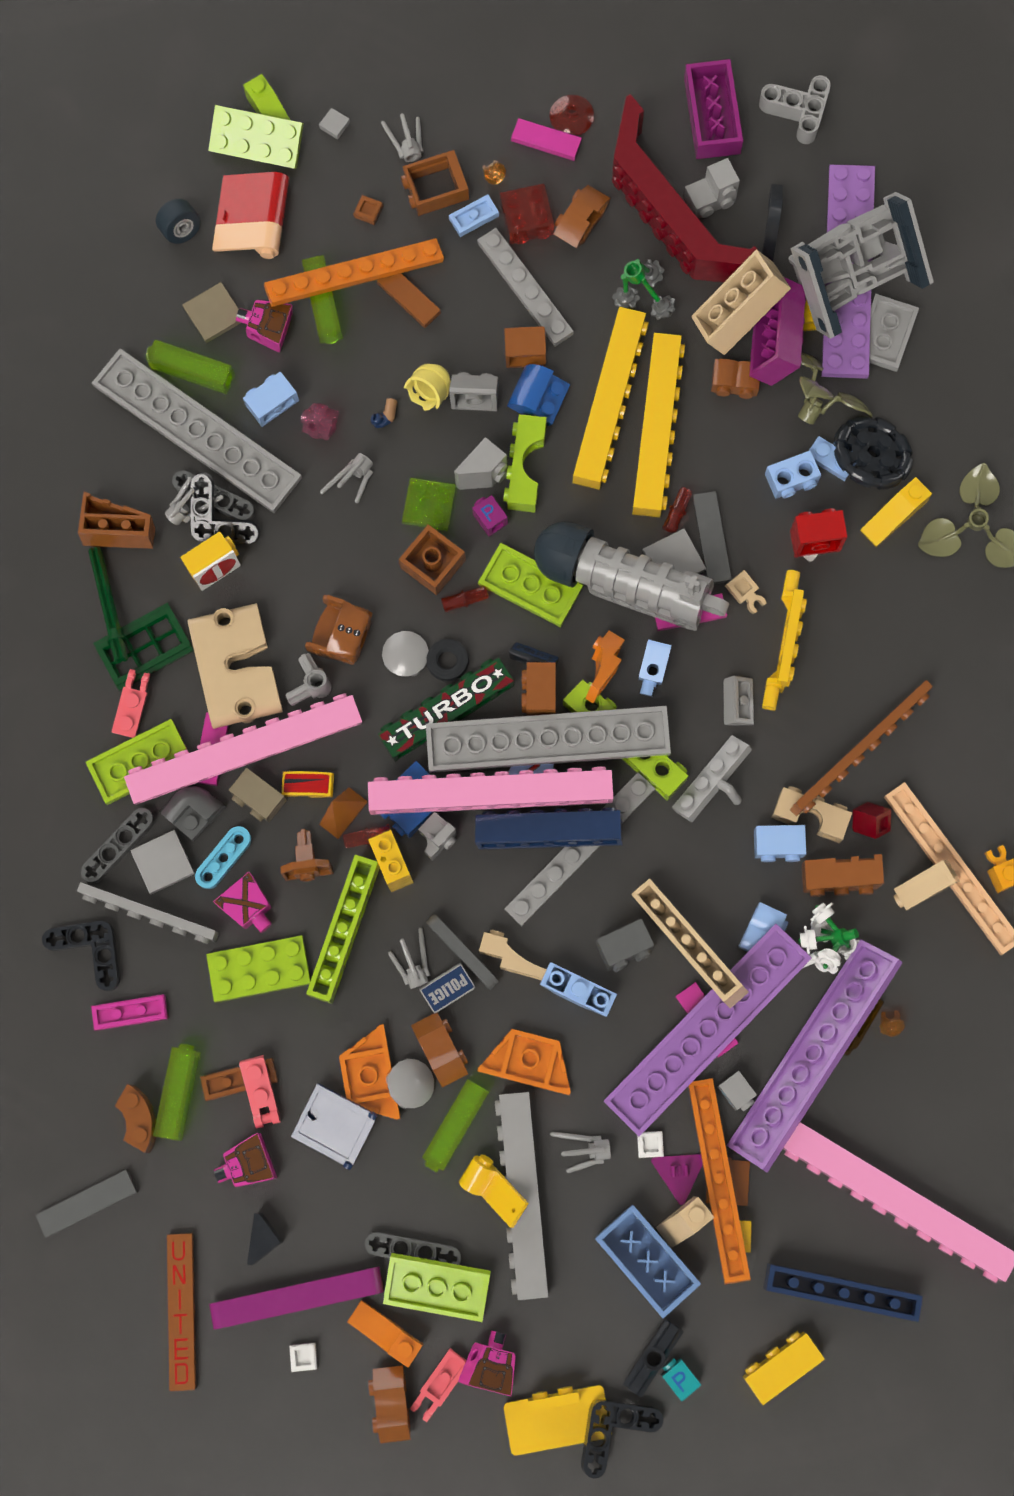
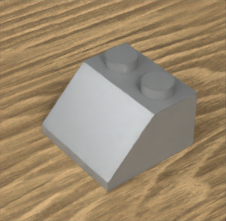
(474, 392)
(482, 467)

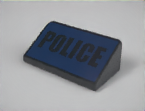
(528, 654)

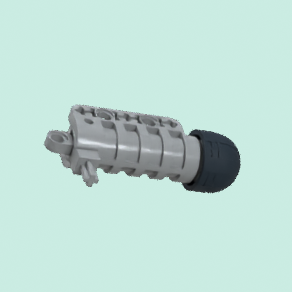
(573, 555)

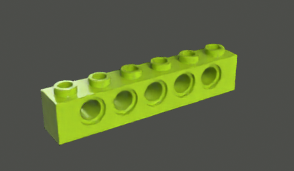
(664, 785)
(343, 929)

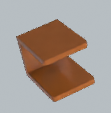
(525, 346)

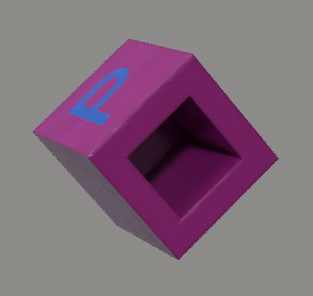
(489, 515)

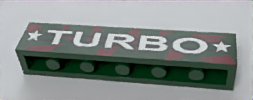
(450, 706)

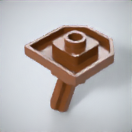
(306, 865)

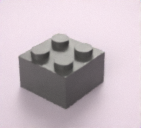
(625, 945)

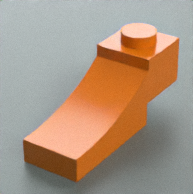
(606, 663)
(385, 1333)

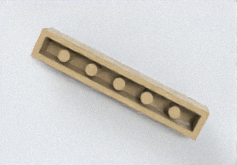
(690, 943)

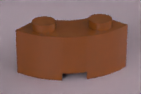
(581, 216)
(439, 1049)
(139, 1118)
(392, 1414)

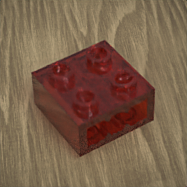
(527, 214)

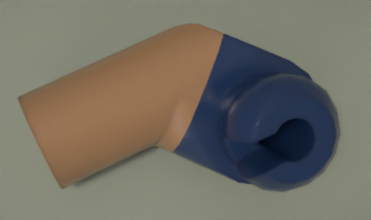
(386, 417)

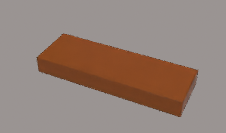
(410, 298)
(230, 1082)

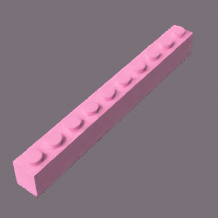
(243, 749)
(490, 792)
(901, 1202)

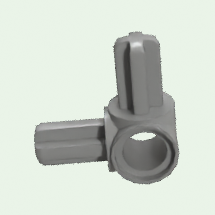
(312, 676)

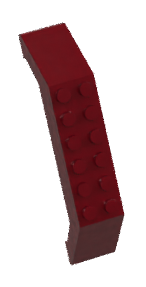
(665, 209)

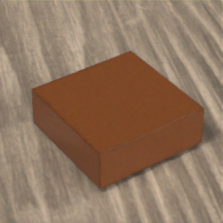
(368, 210)

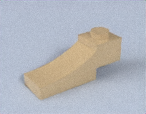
(497, 946)

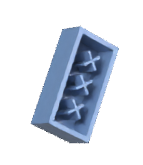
(647, 1261)

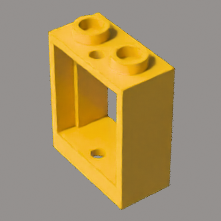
(390, 861)

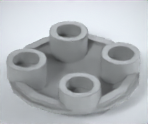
(405, 653)
(410, 1083)

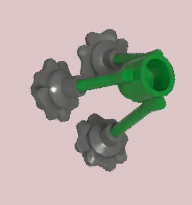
(649, 276)

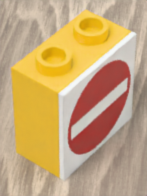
(211, 560)

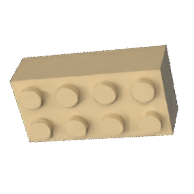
(740, 302)

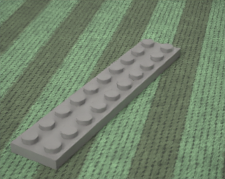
(197, 430)
(548, 739)

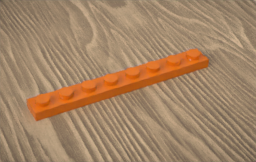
(353, 272)
(719, 1182)

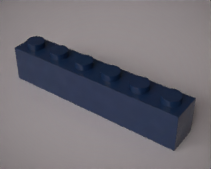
(549, 829)
(843, 1292)

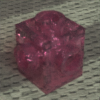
(319, 421)

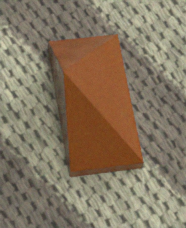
(342, 812)

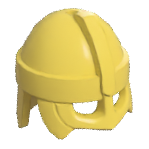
(430, 383)

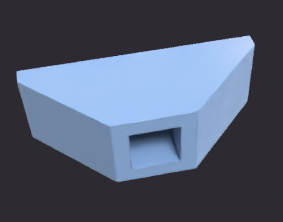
(578, 989)

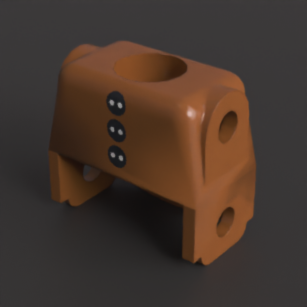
(340, 631)

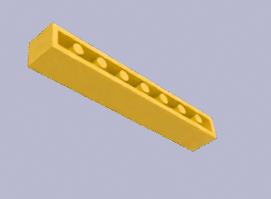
(609, 398)
(657, 425)

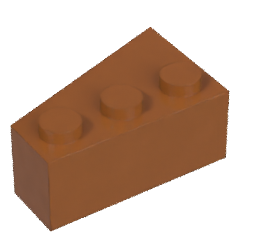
(114, 526)
(842, 875)

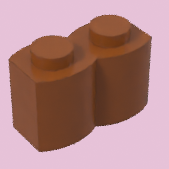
(733, 378)

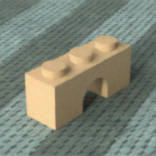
(832, 818)

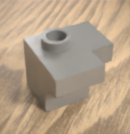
(438, 835)

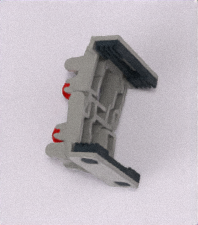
(856, 242)

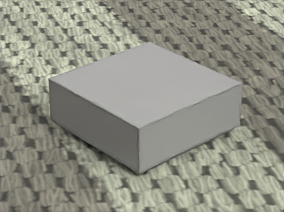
(334, 123)

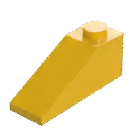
(896, 511)

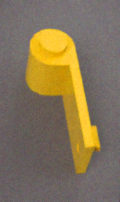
(486, 1181)

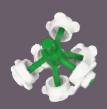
(824, 930)

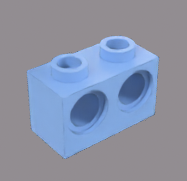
(790, 470)

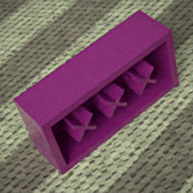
(713, 109)
(779, 338)

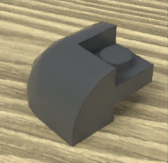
(192, 810)

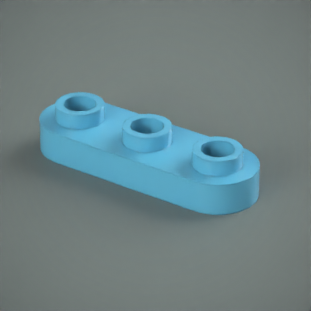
(228, 847)

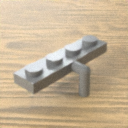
(712, 779)

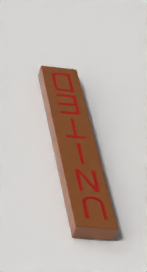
(181, 1312)

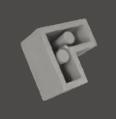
(714, 191)

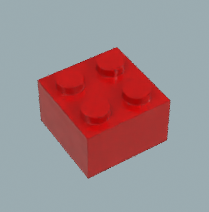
(818, 532)

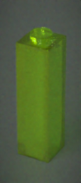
(323, 307)
(190, 366)
(177, 1092)
(455, 1126)

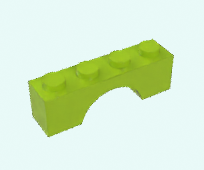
(530, 436)

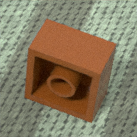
(432, 559)
(540, 688)

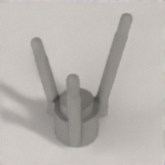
(410, 149)
(358, 467)
(179, 510)
(415, 975)
(598, 1149)

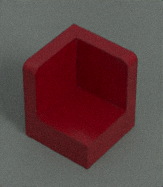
(871, 820)

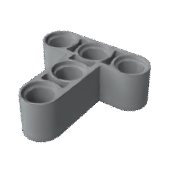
(801, 110)

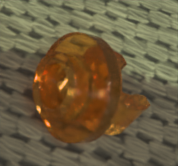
(494, 172)
(893, 1026)

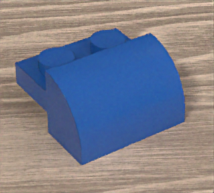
(538, 393)

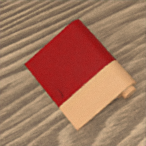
(251, 213)

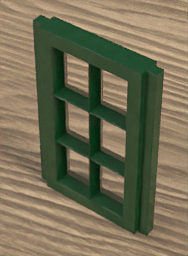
(156, 663)

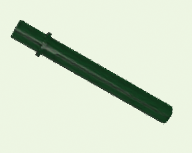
(115, 636)

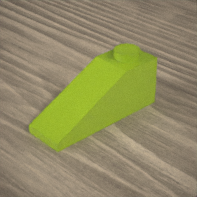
(263, 98)

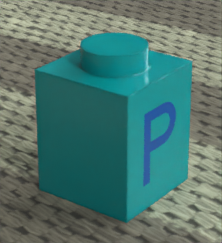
(680, 1378)

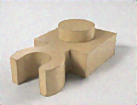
(743, 589)

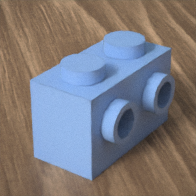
(270, 398)
(780, 842)

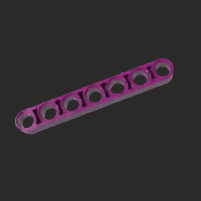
(296, 1298)

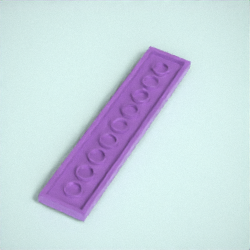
(848, 352)
(706, 1032)
(814, 1055)

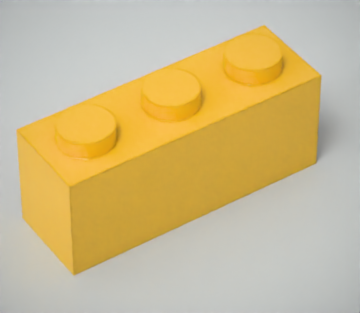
(782, 1366)

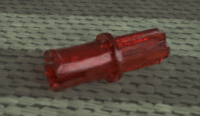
(677, 510)
(464, 598)
(361, 837)

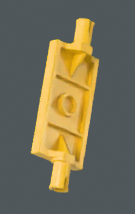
(795, 607)

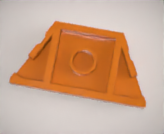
(529, 1061)
(365, 1073)

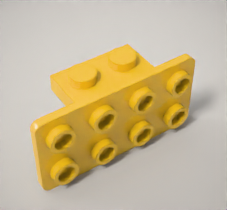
(552, 1419)

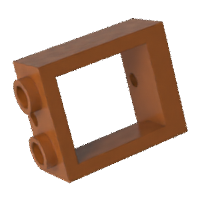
(432, 165)

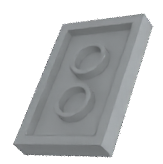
(889, 331)

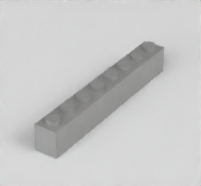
(521, 1173)

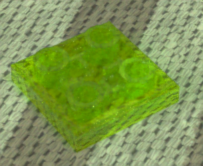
(429, 504)

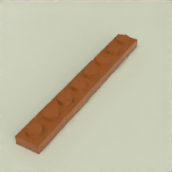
(856, 755)

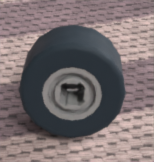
(178, 221)

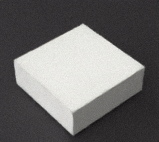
(650, 1144)
(303, 1357)

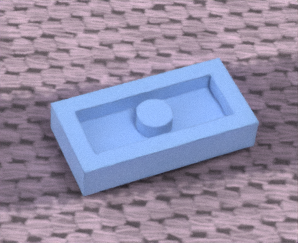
(474, 215)
(824, 457)

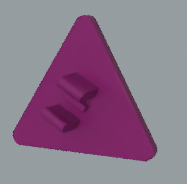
(678, 1173)

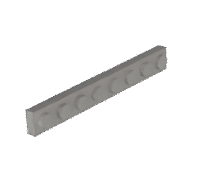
(572, 858)

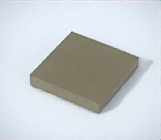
(212, 312)

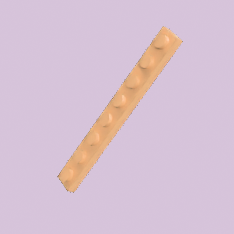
(939, 848)

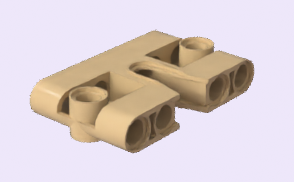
(230, 689)

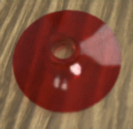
(571, 123)

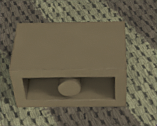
(257, 795)

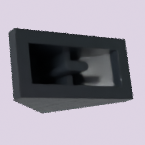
(263, 1239)

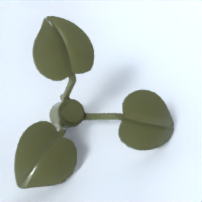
(812, 405)
(940, 535)

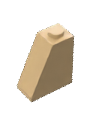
(925, 885)
(684, 1221)

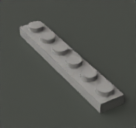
(525, 287)
(156, 917)

